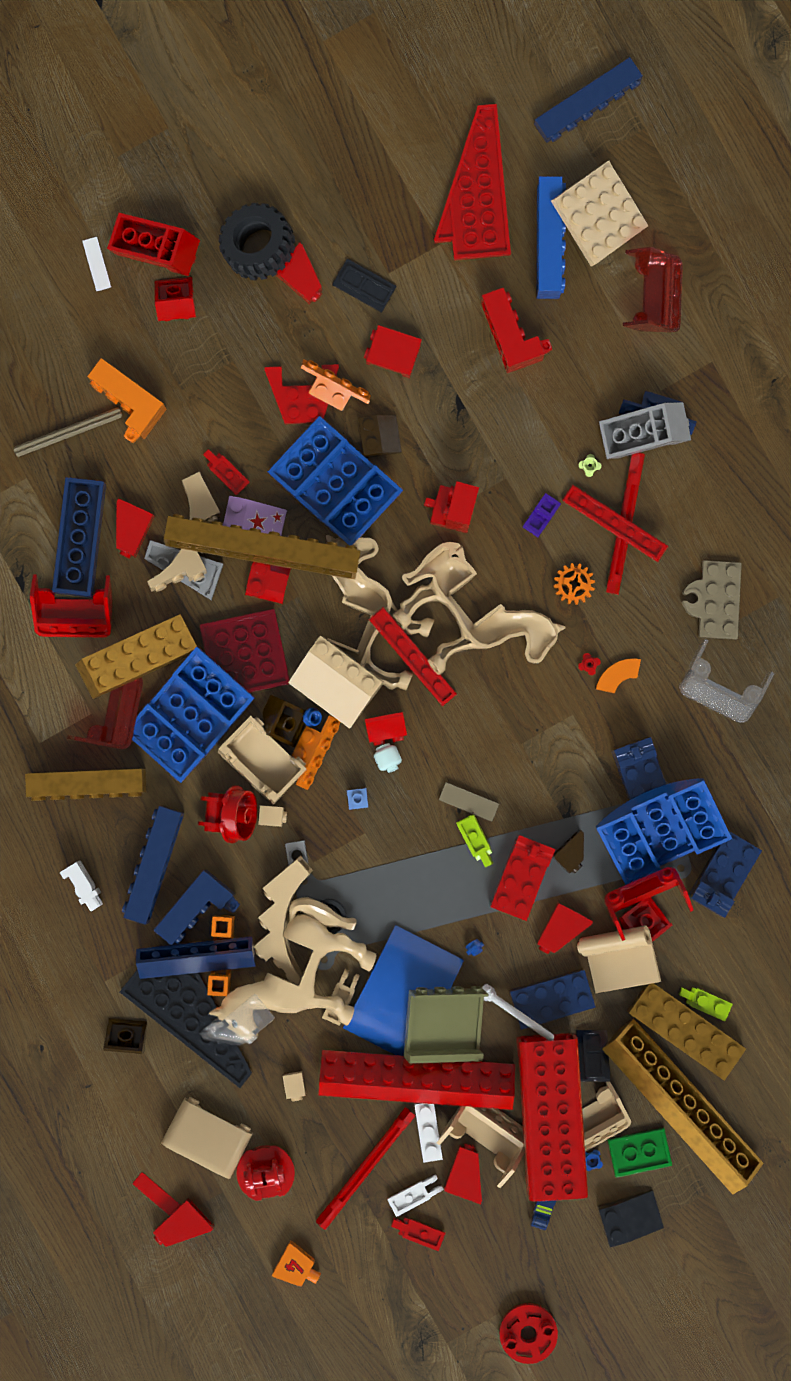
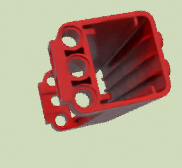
(552, 1117)

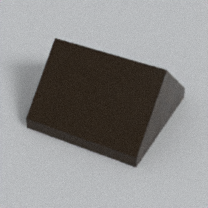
(125, 1036)

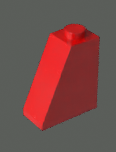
(301, 276)
(131, 528)
(561, 928)
(465, 1175)
(182, 1225)

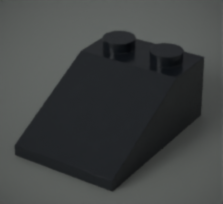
(630, 1218)

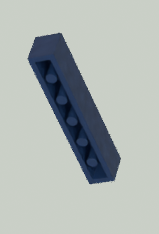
(588, 100)
(195, 957)

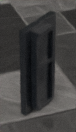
(364, 285)
(592, 1059)

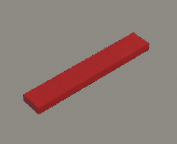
(615, 523)
(412, 656)

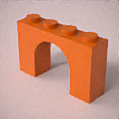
(220, 981)

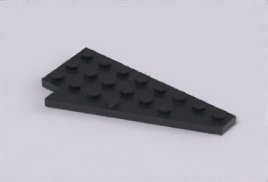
(183, 1010)

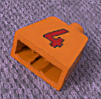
(295, 1266)

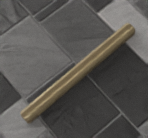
(67, 432)

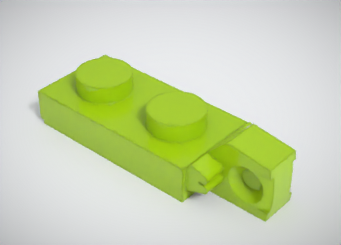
(475, 839)
(706, 1002)

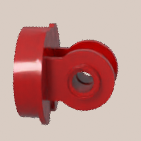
(231, 814)
(265, 1172)

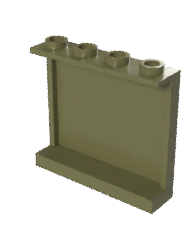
(444, 1024)

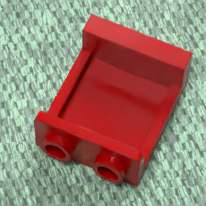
(393, 350)

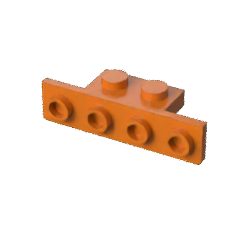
(331, 388)
(312, 749)

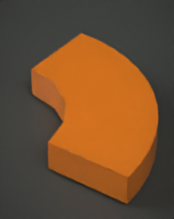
(617, 673)

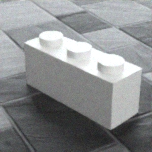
(428, 1132)

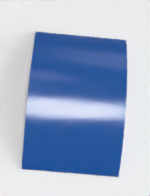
(335, 481)
(190, 714)
(662, 828)
(401, 967)

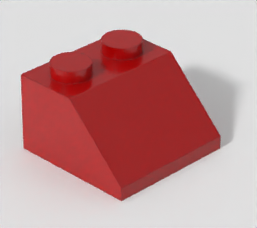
(175, 299)
(385, 728)

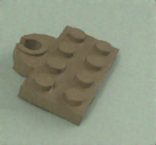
(716, 599)

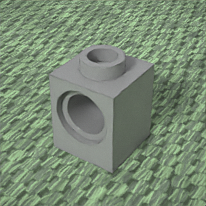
(300, 845)

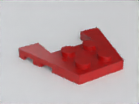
(295, 401)

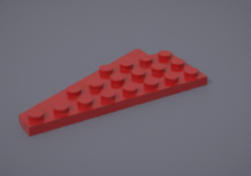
(476, 203)

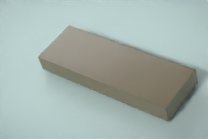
(468, 801)

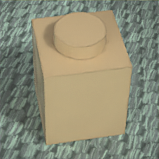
(272, 816)
(294, 1085)

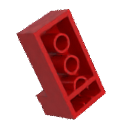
(154, 243)
(508, 336)
(453, 506)
(522, 877)

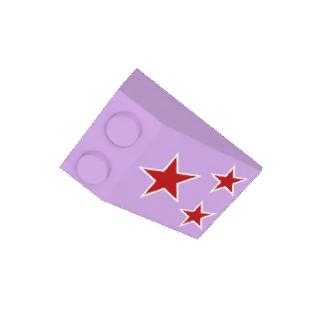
(254, 515)

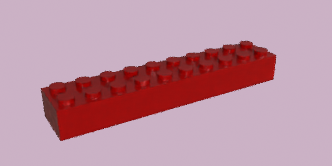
(430, 1083)

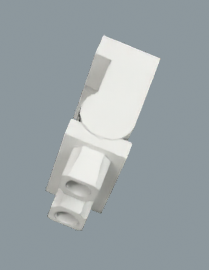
(83, 885)

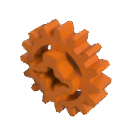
(582, 586)

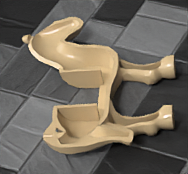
(369, 597)
(492, 630)
(309, 931)

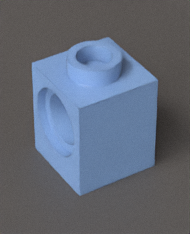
(357, 798)

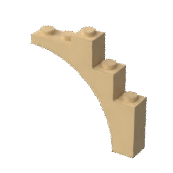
(188, 561)
(273, 944)

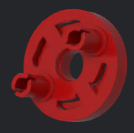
(545, 1333)

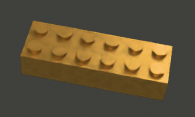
(136, 656)
(85, 783)
(686, 1030)

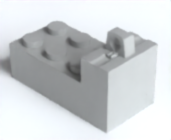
(645, 430)

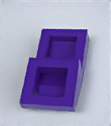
(541, 515)

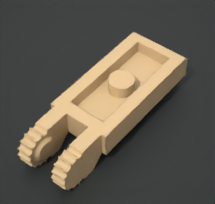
(343, 992)

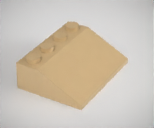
(335, 681)

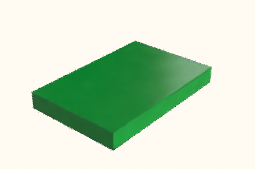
(639, 1152)

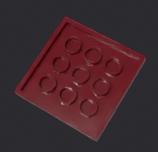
(248, 649)

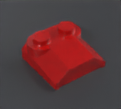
(267, 582)
(646, 914)

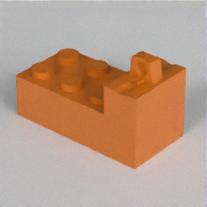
(138, 403)

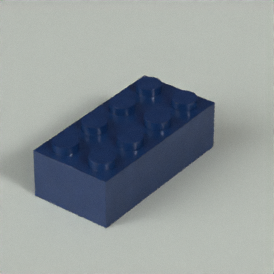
(554, 997)

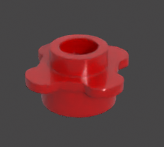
(584, 664)

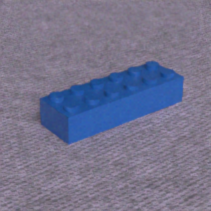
(549, 240)

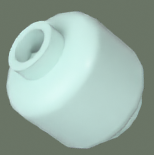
(387, 757)

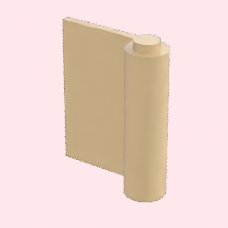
(620, 963)

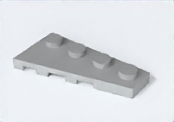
(163, 556)

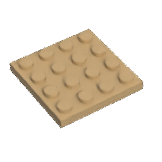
(599, 213)

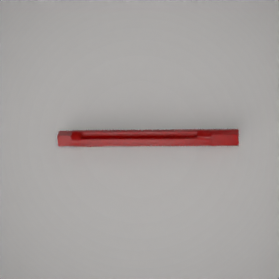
(627, 512)
(365, 1168)

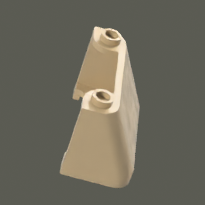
(261, 760)
(206, 1138)

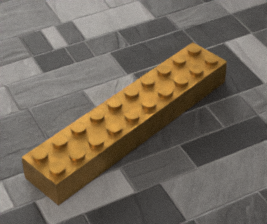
(261, 547)
(683, 1106)

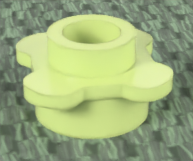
(589, 460)

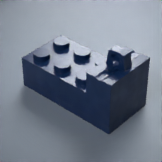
(638, 767)
(724, 875)
(192, 903)

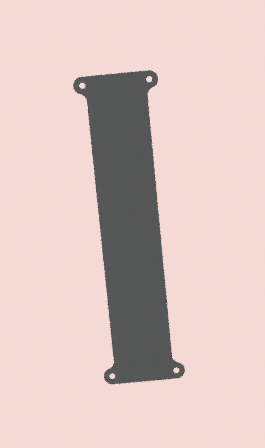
(456, 886)

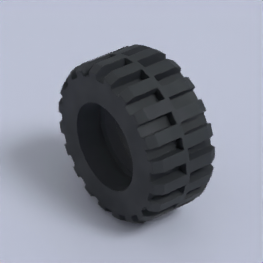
(241, 226)

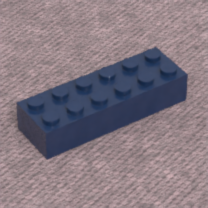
(79, 537)
(153, 864)

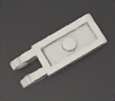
(413, 1196)

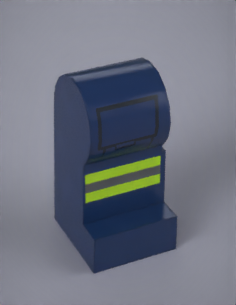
(542, 1213)

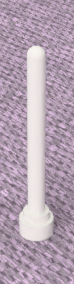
(516, 1013)

